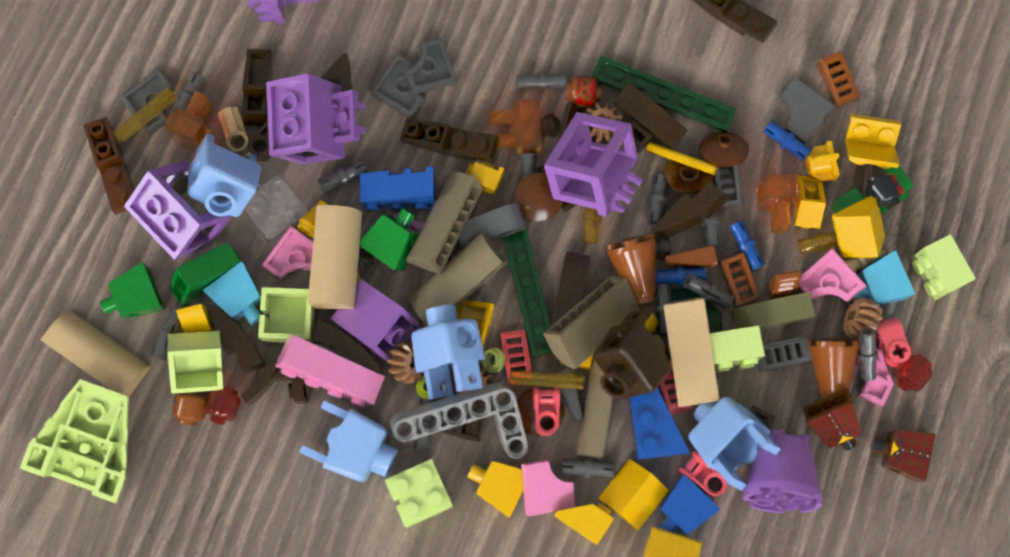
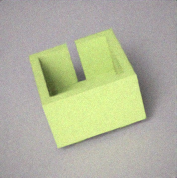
(942, 268)
(287, 313)
(736, 347)
(195, 362)
(419, 493)

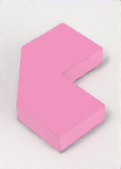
(878, 389)

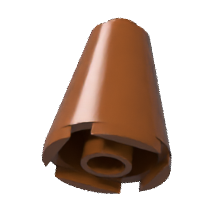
(833, 363)

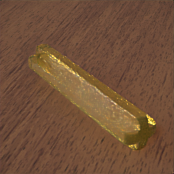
(144, 115)
(546, 379)

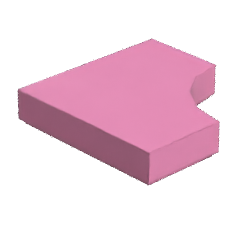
(290, 254)
(831, 277)
(544, 491)

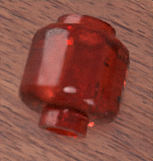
(913, 373)
(222, 405)

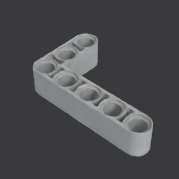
(467, 414)

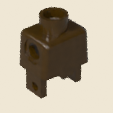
(632, 358)

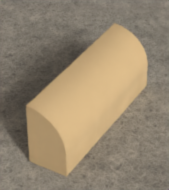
(335, 257)
(691, 351)
(95, 353)

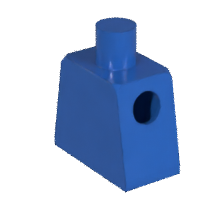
(686, 507)

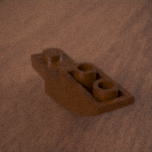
(110, 163)

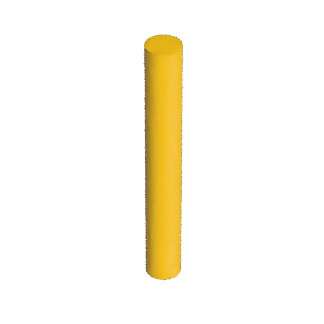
(682, 158)

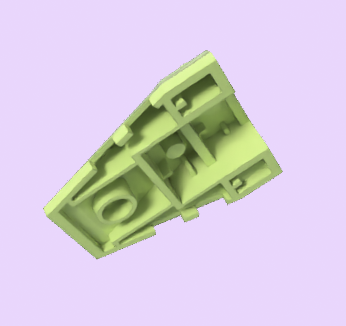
(84, 441)

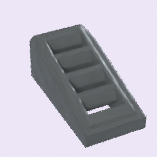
(736, 184)
(804, 350)
(571, 399)

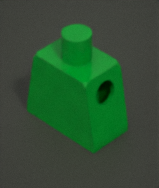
(391, 239)
(133, 294)

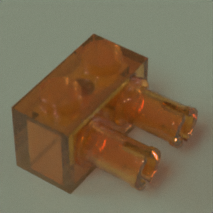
(525, 119)
(188, 125)
(776, 196)

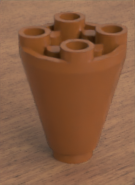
(637, 263)

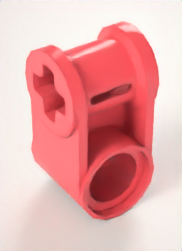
(891, 338)
(546, 404)
(702, 474)

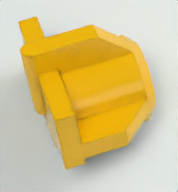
(822, 163)

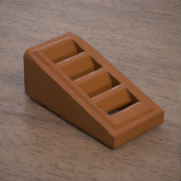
(830, 82)
(693, 258)
(730, 282)
(784, 284)

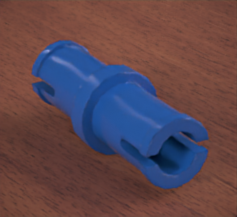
(787, 140)
(747, 245)
(678, 275)

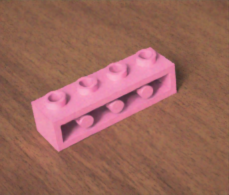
(329, 371)

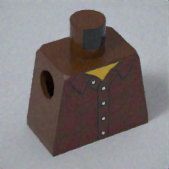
(834, 420)
(906, 453)

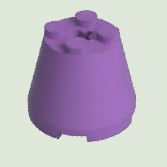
(784, 479)

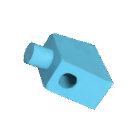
(886, 281)
(236, 294)

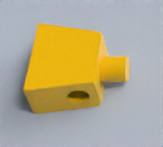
(499, 485)

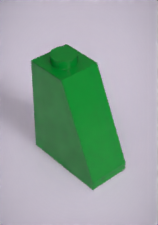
(201, 272)

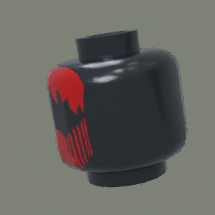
(885, 189)

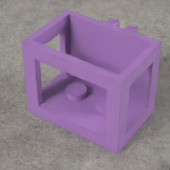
(169, 216)

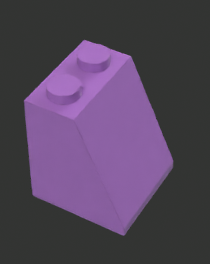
(376, 321)

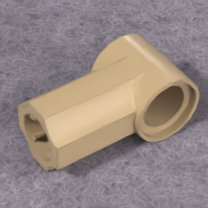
(234, 129)

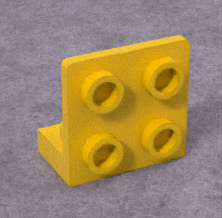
(872, 141)

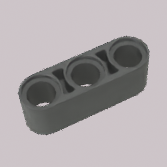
(495, 224)

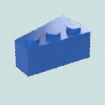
(398, 190)
(654, 428)

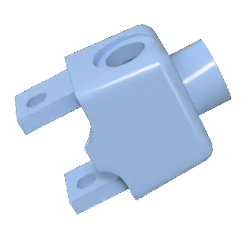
(222, 178)
(446, 346)
(729, 437)
(355, 446)

